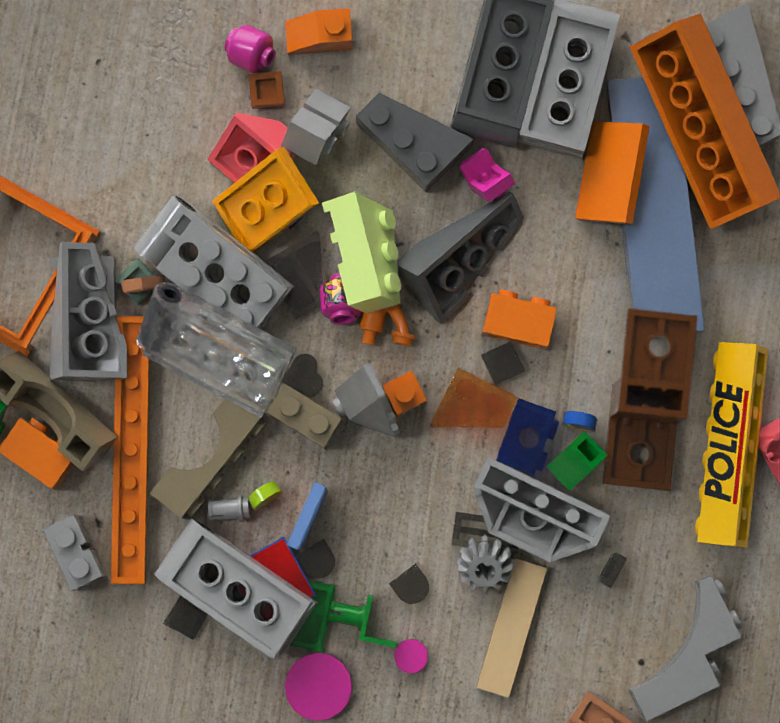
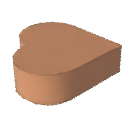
(141, 284)

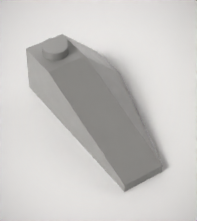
(84, 324)

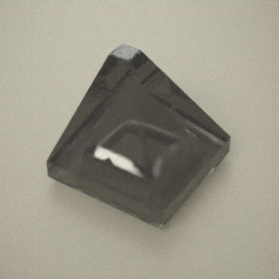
(185, 618)

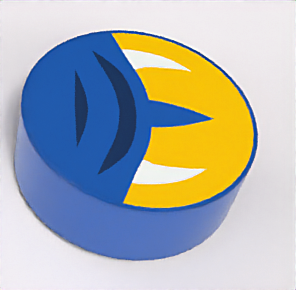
(580, 421)

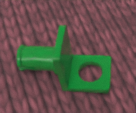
(357, 617)

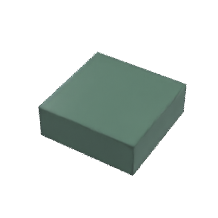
(136, 270)

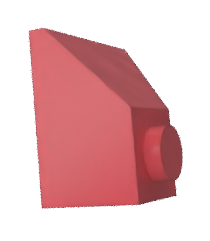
(246, 144)

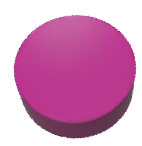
(410, 656)

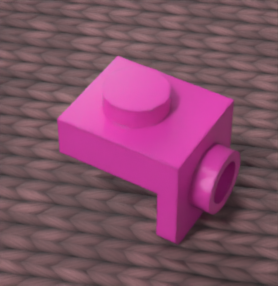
(485, 176)

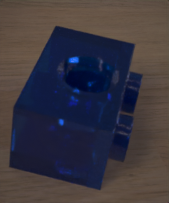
(524, 417)

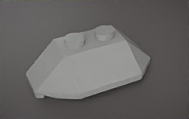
(535, 514)

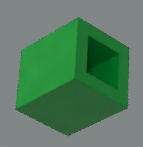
(576, 461)

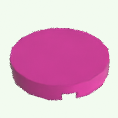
(318, 686)

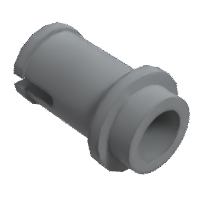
(229, 509)

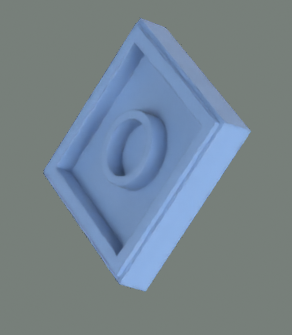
(308, 516)

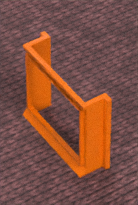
(84, 234)

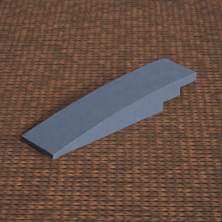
(661, 240)

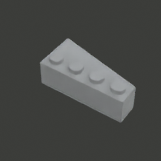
(742, 58)

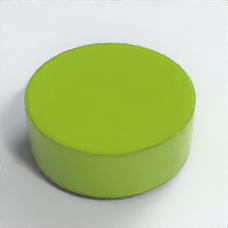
(264, 495)

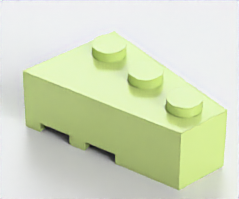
(367, 251)

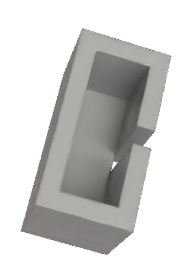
(316, 127)
(77, 565)

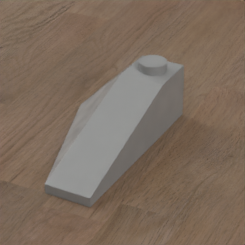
(366, 403)

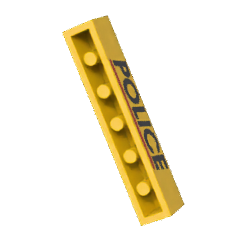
(732, 444)

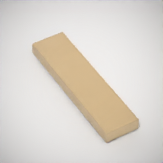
(511, 628)

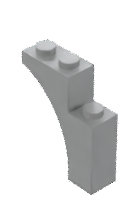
(689, 671)

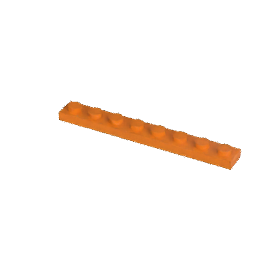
(130, 462)

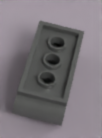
(476, 110)

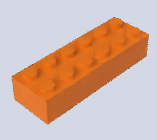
(705, 121)

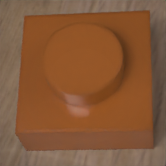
(266, 90)

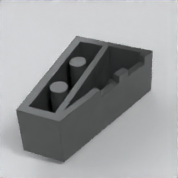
(412, 139)

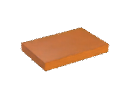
(612, 172)

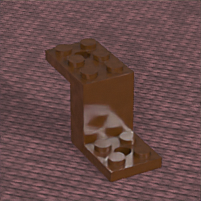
(649, 399)

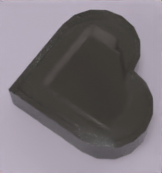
(303, 376)

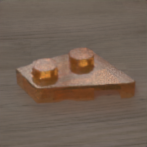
(473, 403)

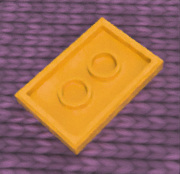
(265, 200)

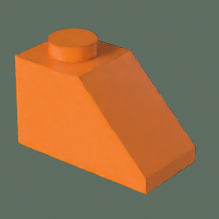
(319, 32)

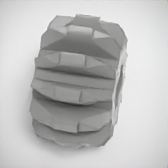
(494, 564)

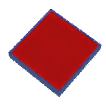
(283, 562)

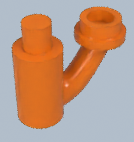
(373, 324)

